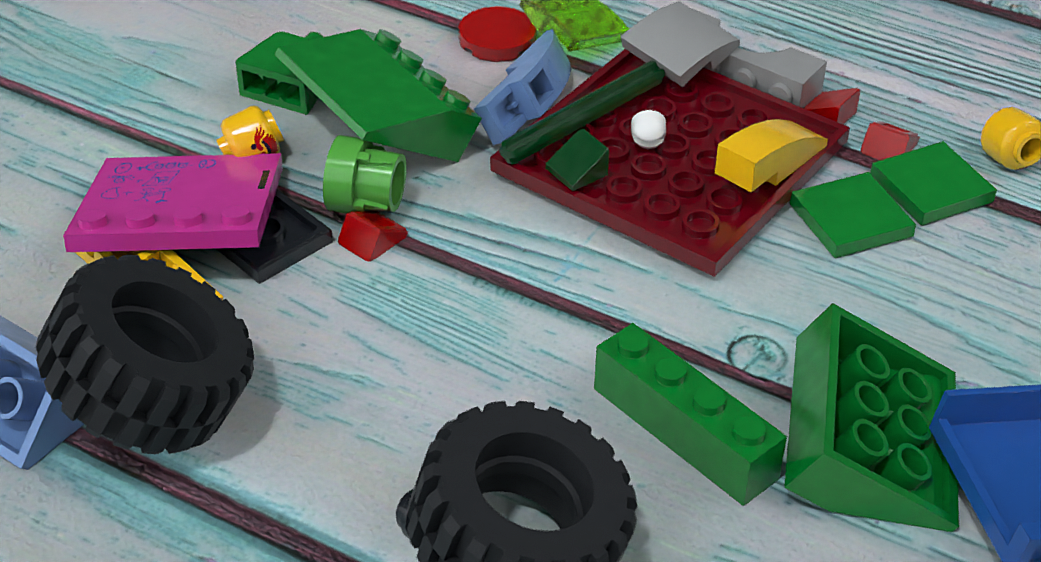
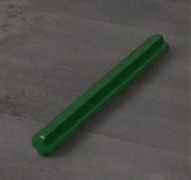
(581, 112)

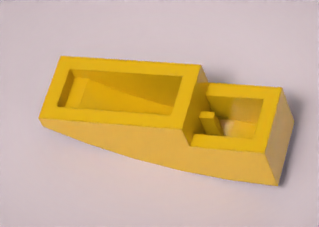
(766, 153)

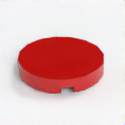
(496, 33)

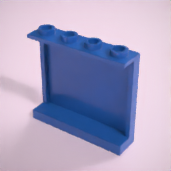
(996, 456)

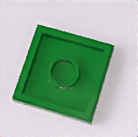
(933, 183)
(852, 214)

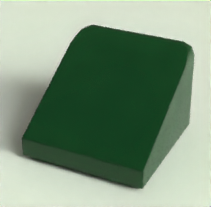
(579, 161)

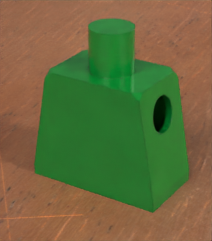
(269, 80)

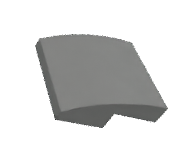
(679, 41)

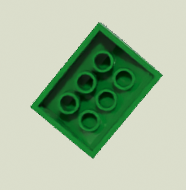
(384, 92)
(864, 425)

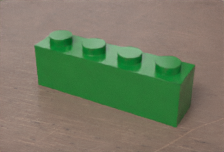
(689, 413)

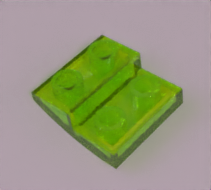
(576, 22)

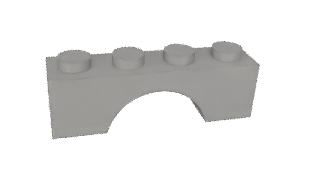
(782, 73)

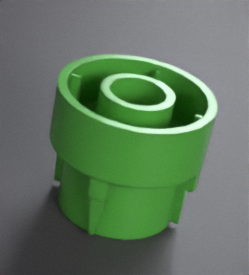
(362, 176)

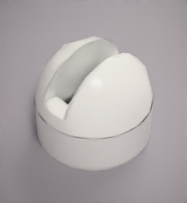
(648, 129)

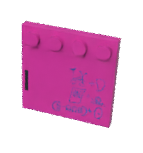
(176, 203)

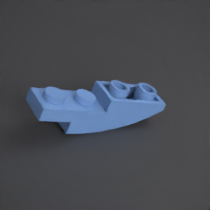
(528, 90)

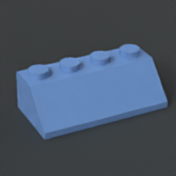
(28, 416)

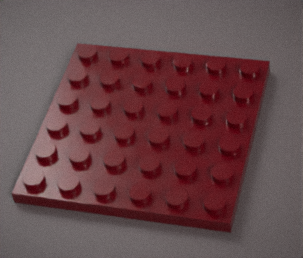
(672, 191)

